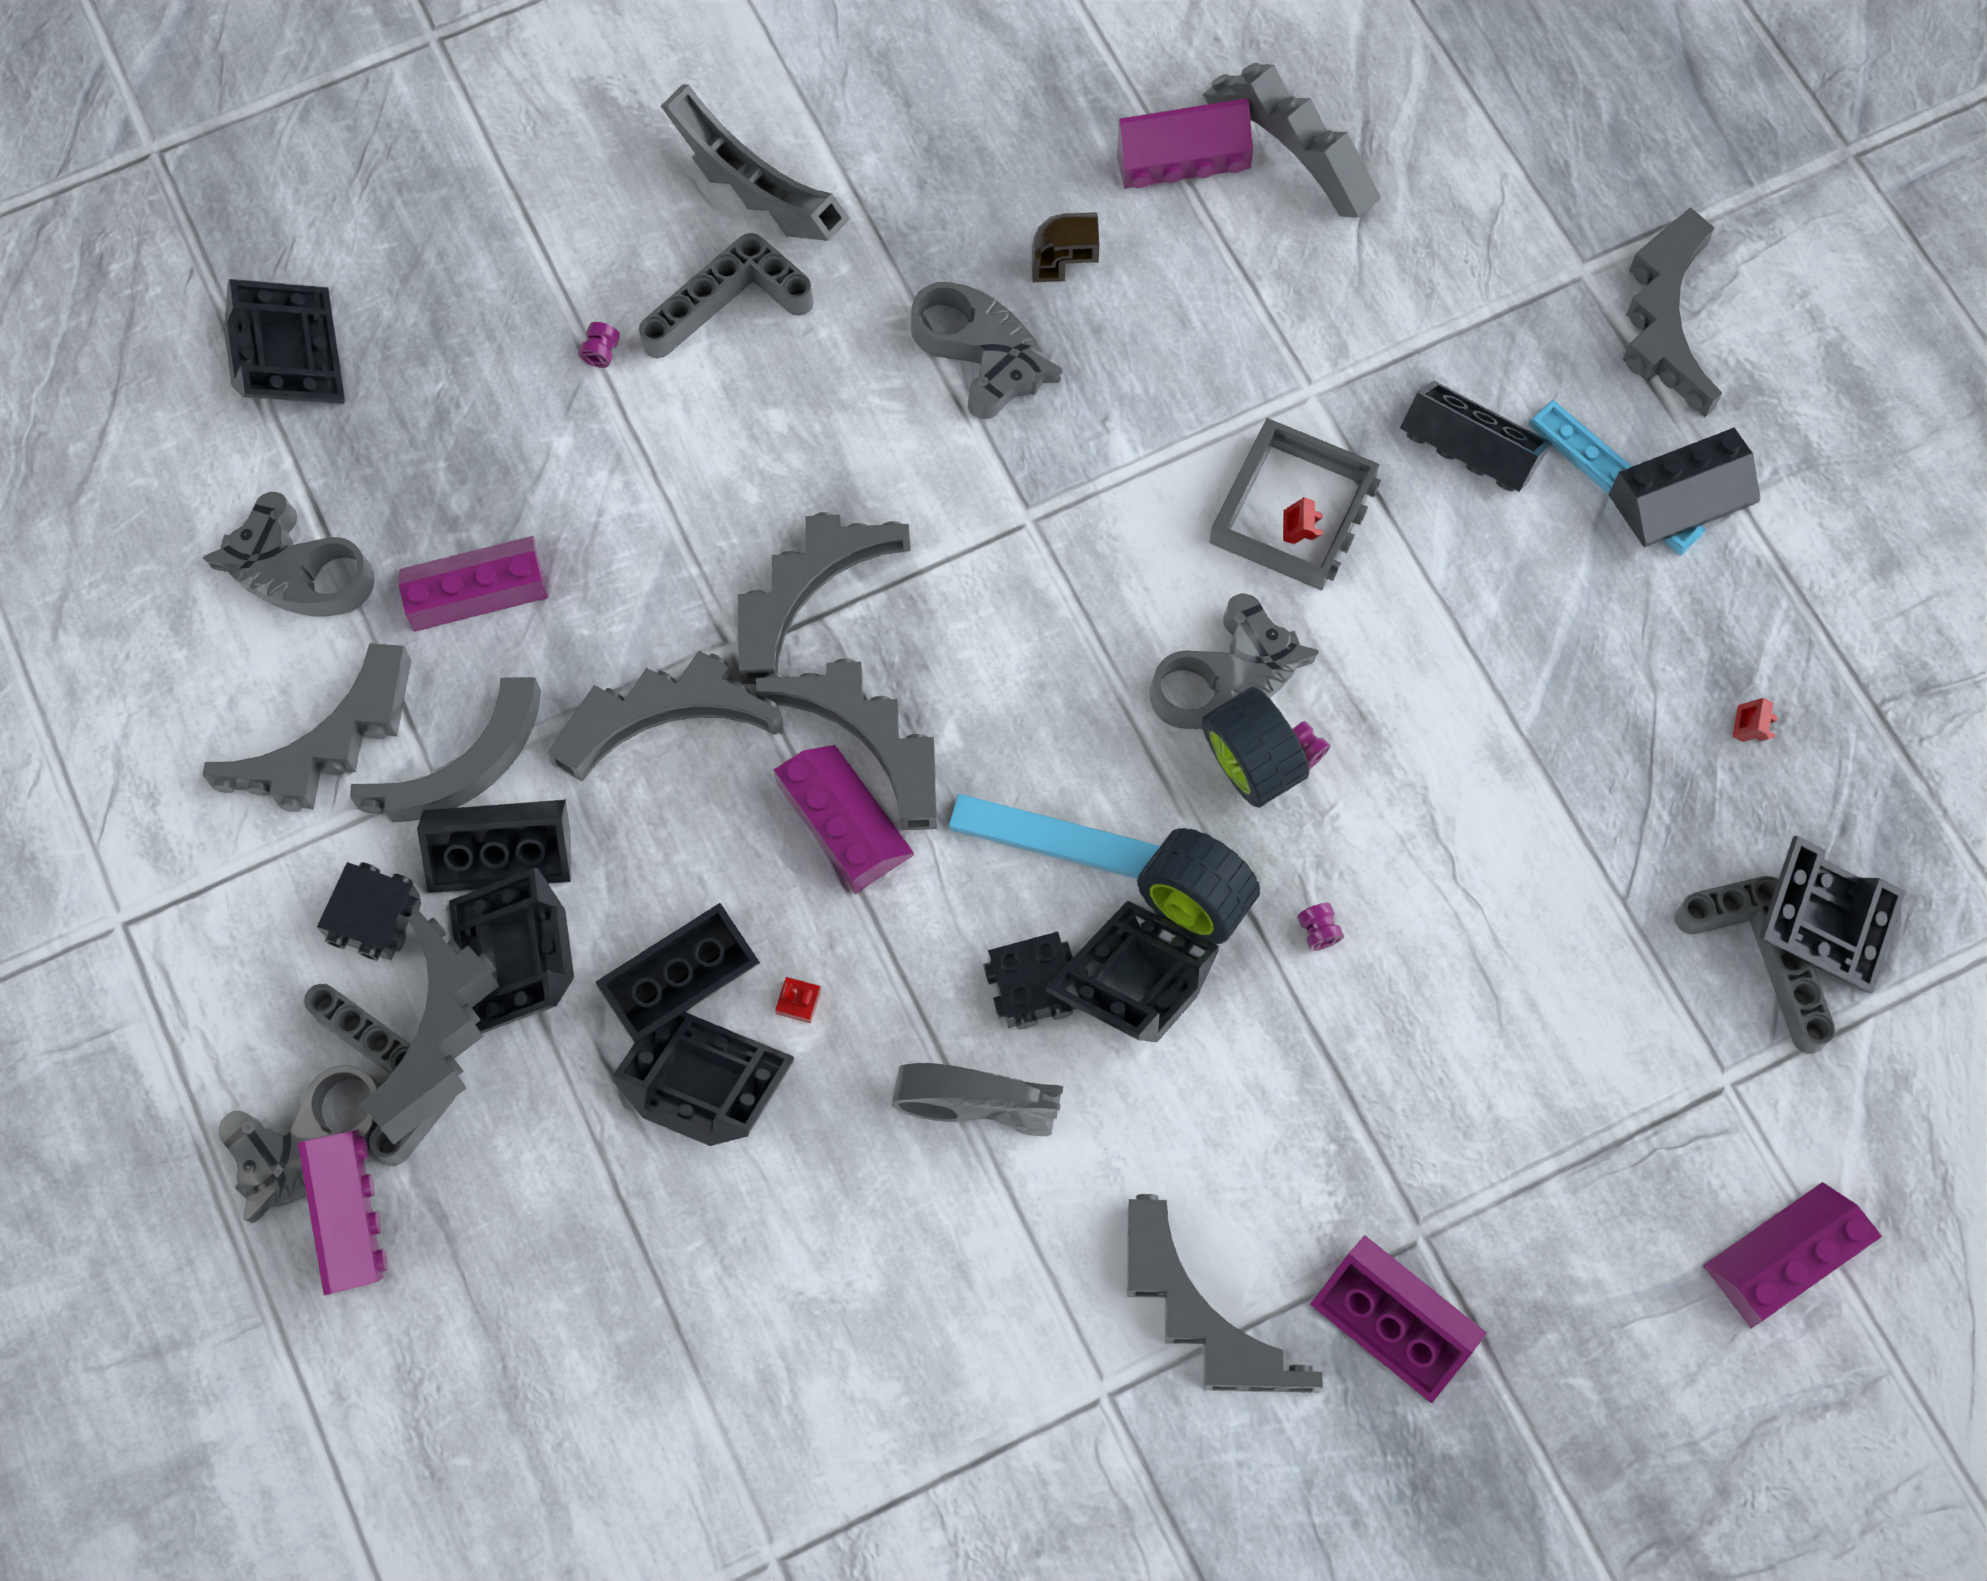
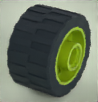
(1255, 746)
(1199, 884)

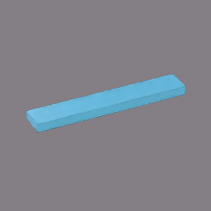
(1593, 458)
(1050, 836)

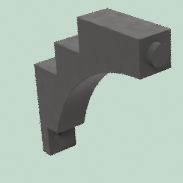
(1229, 1356)

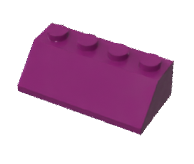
(1185, 143)
(472, 583)
(842, 815)
(342, 1211)
(1791, 1252)
(1398, 1318)

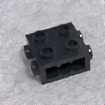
(369, 911)
(1022, 977)

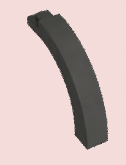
(470, 773)

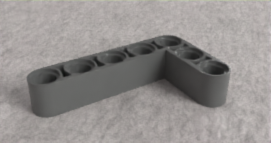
(723, 289)
(1784, 981)
(363, 1040)

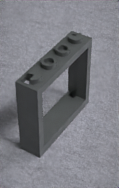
(1318, 453)

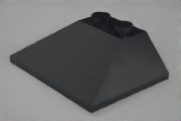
(282, 342)
(1831, 916)
(524, 937)
(1136, 973)
(701, 1079)

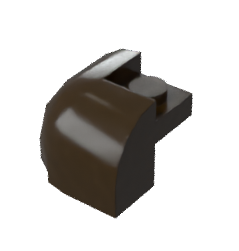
(1064, 241)

